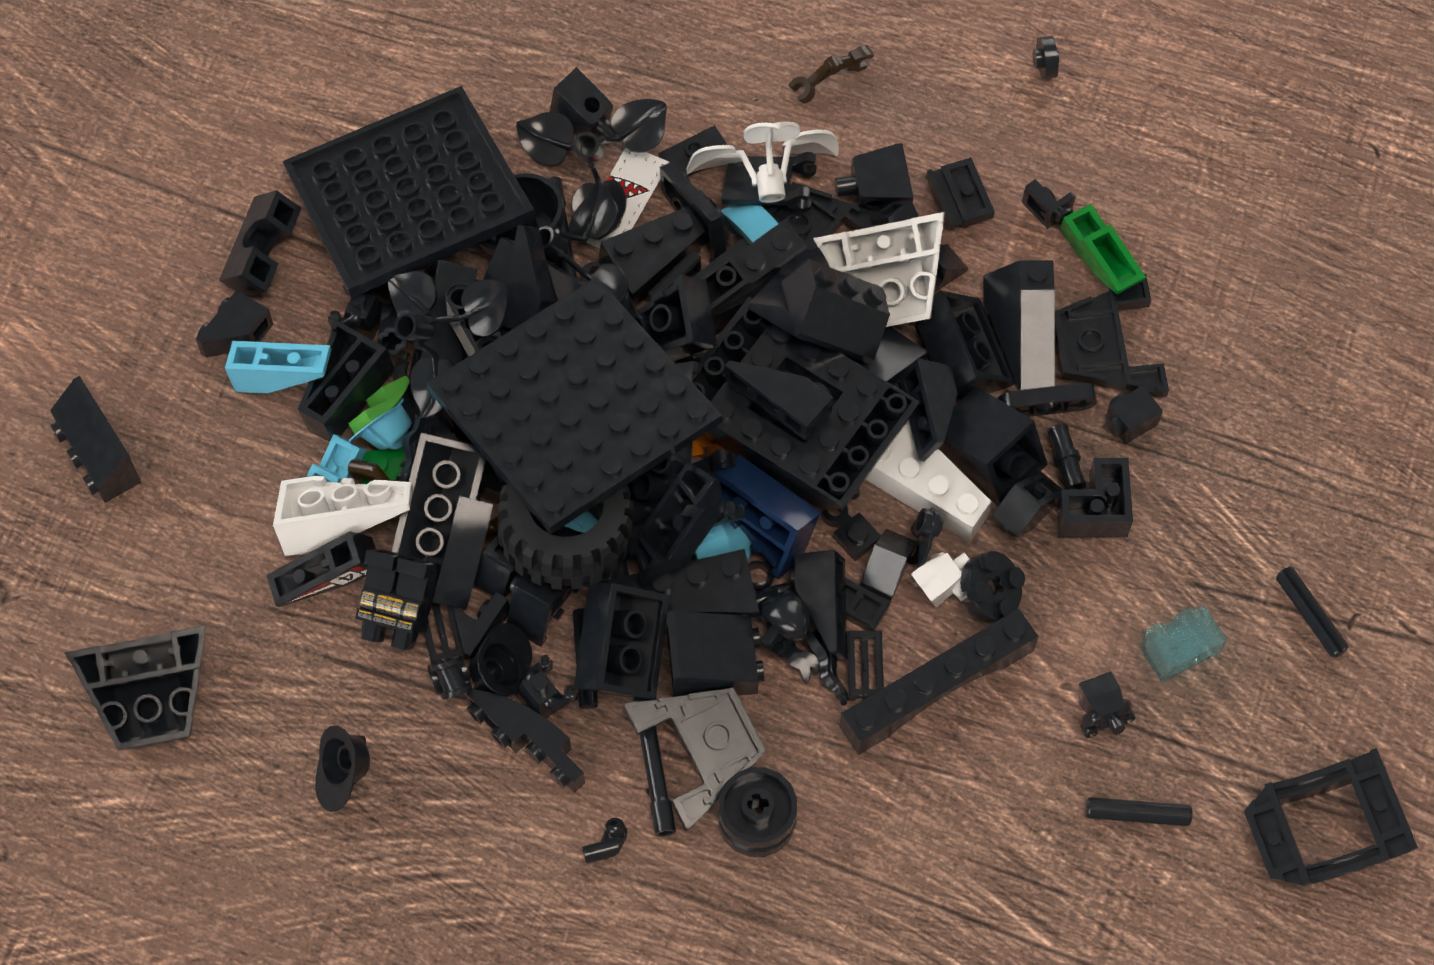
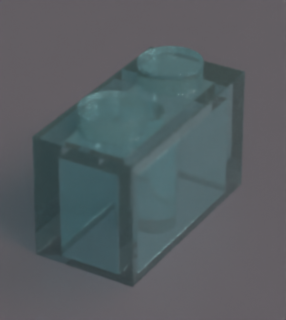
(1182, 642)

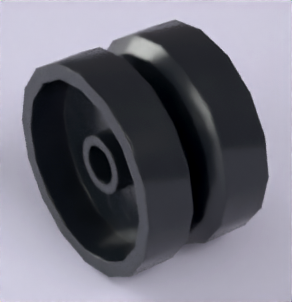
(751, 792)

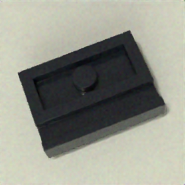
(960, 194)

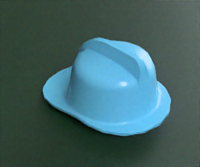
(387, 429)

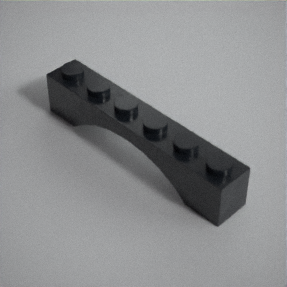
(899, 702)

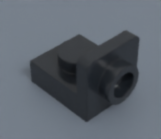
(1043, 205)

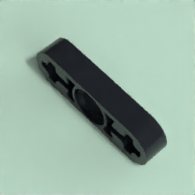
(1051, 399)

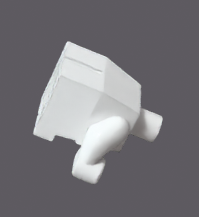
(941, 577)

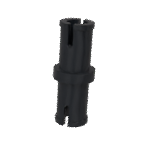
(1066, 457)

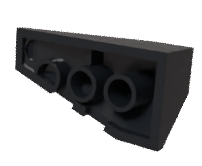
(1023, 316)

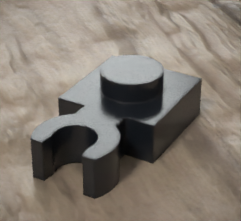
(853, 533)

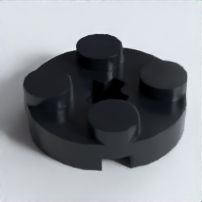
(1007, 583)

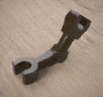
(853, 62)

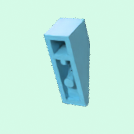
(274, 366)

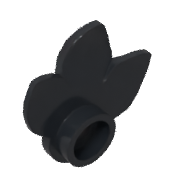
(925, 528)

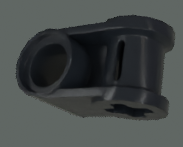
(450, 677)

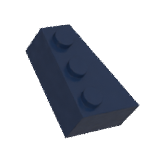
(774, 516)

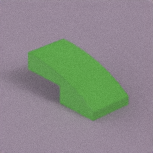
(380, 402)

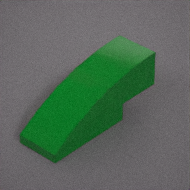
(1101, 249)

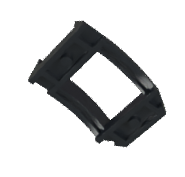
(1378, 803)

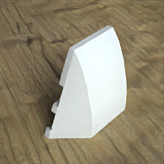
(896, 257)

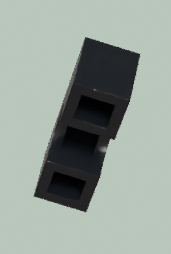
(266, 222)

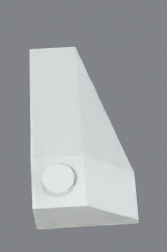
(319, 511)

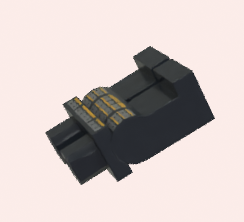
(396, 596)

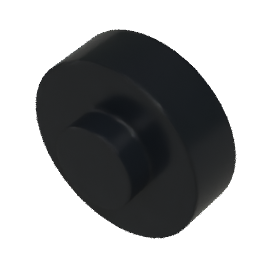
(1046, 57)

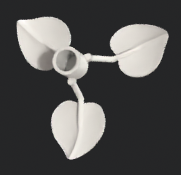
(769, 178)

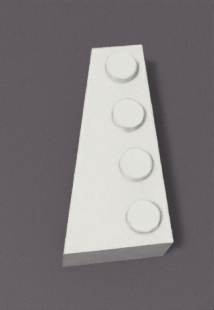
(930, 485)

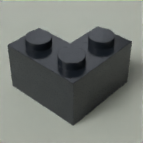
(1103, 508)

